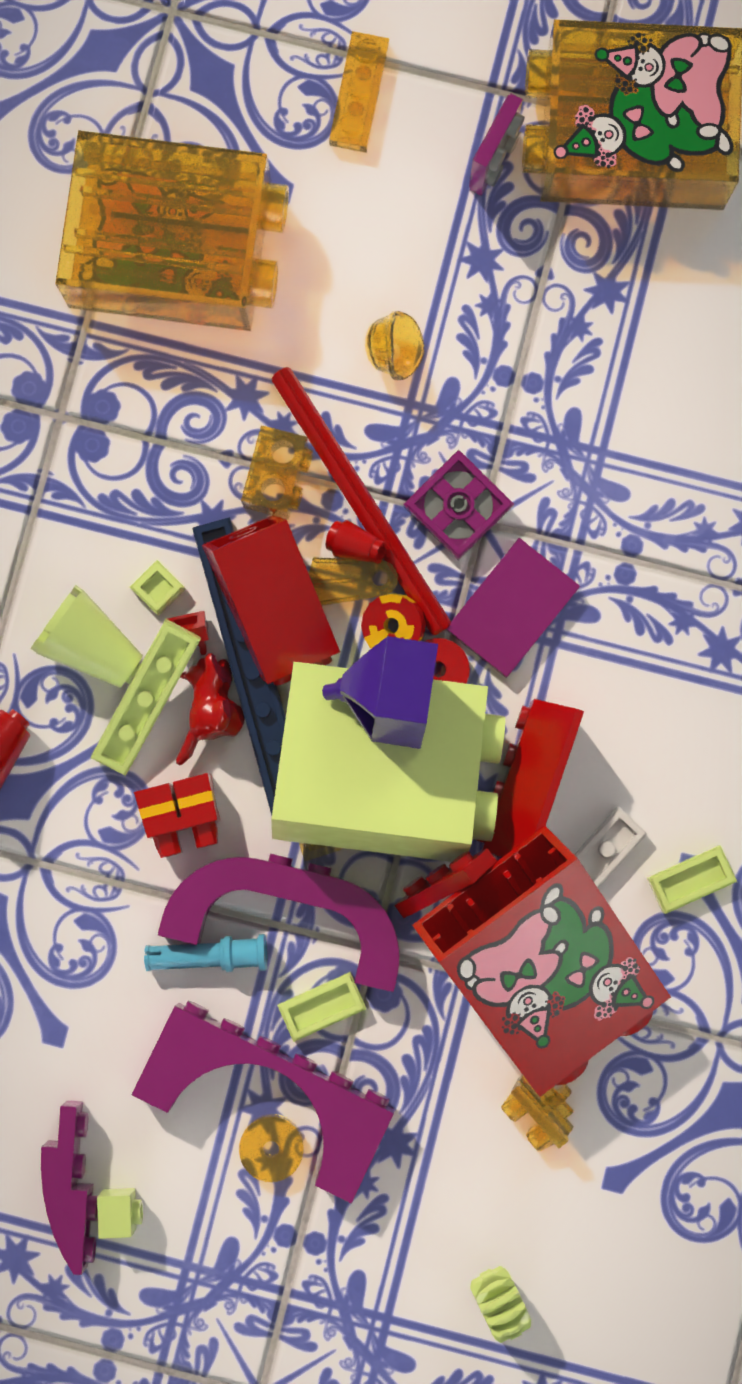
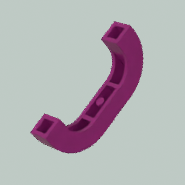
(192, 900)

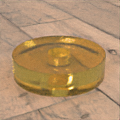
(266, 1166)

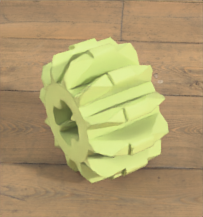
(500, 1304)

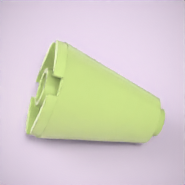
(88, 641)

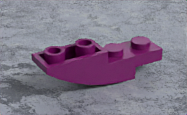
(69, 1203)

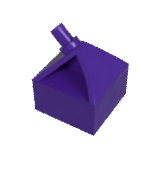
(390, 690)

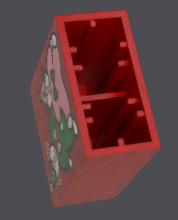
(543, 961)

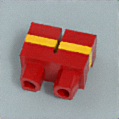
(197, 810)

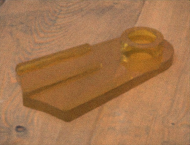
(349, 580)

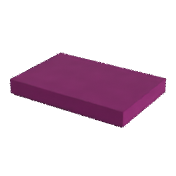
(512, 607)

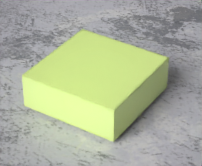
(157, 587)

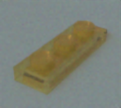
(359, 92)

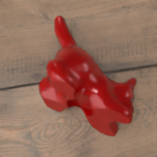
(211, 710)

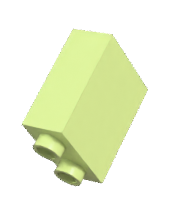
(384, 796)

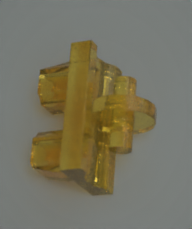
(548, 1112)

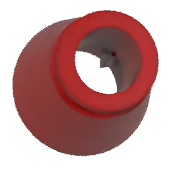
(354, 543)

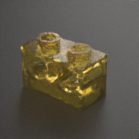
(267, 471)

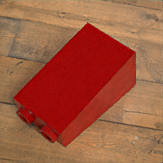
(272, 598)

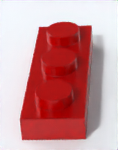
(444, 881)

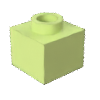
(118, 1213)

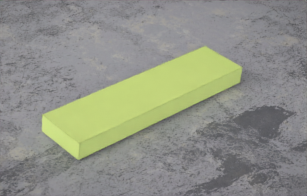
(145, 697)

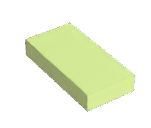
(691, 879)
(321, 1006)

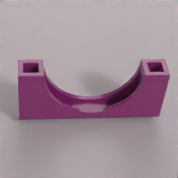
(348, 1118)

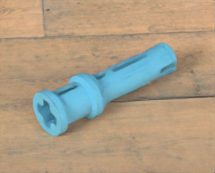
(226, 954)

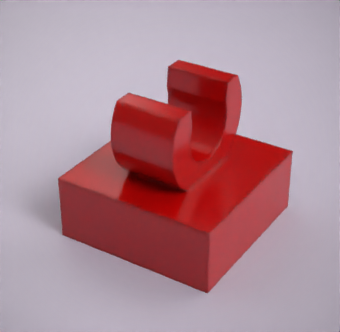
(196, 624)

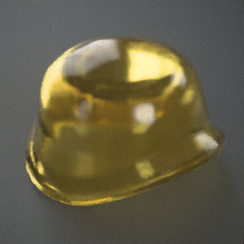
(395, 345)

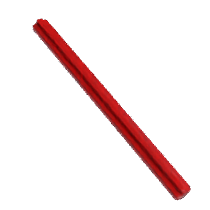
(359, 497)

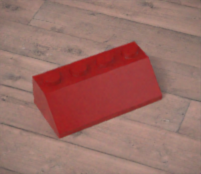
(533, 772)

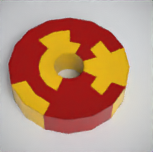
(396, 606)

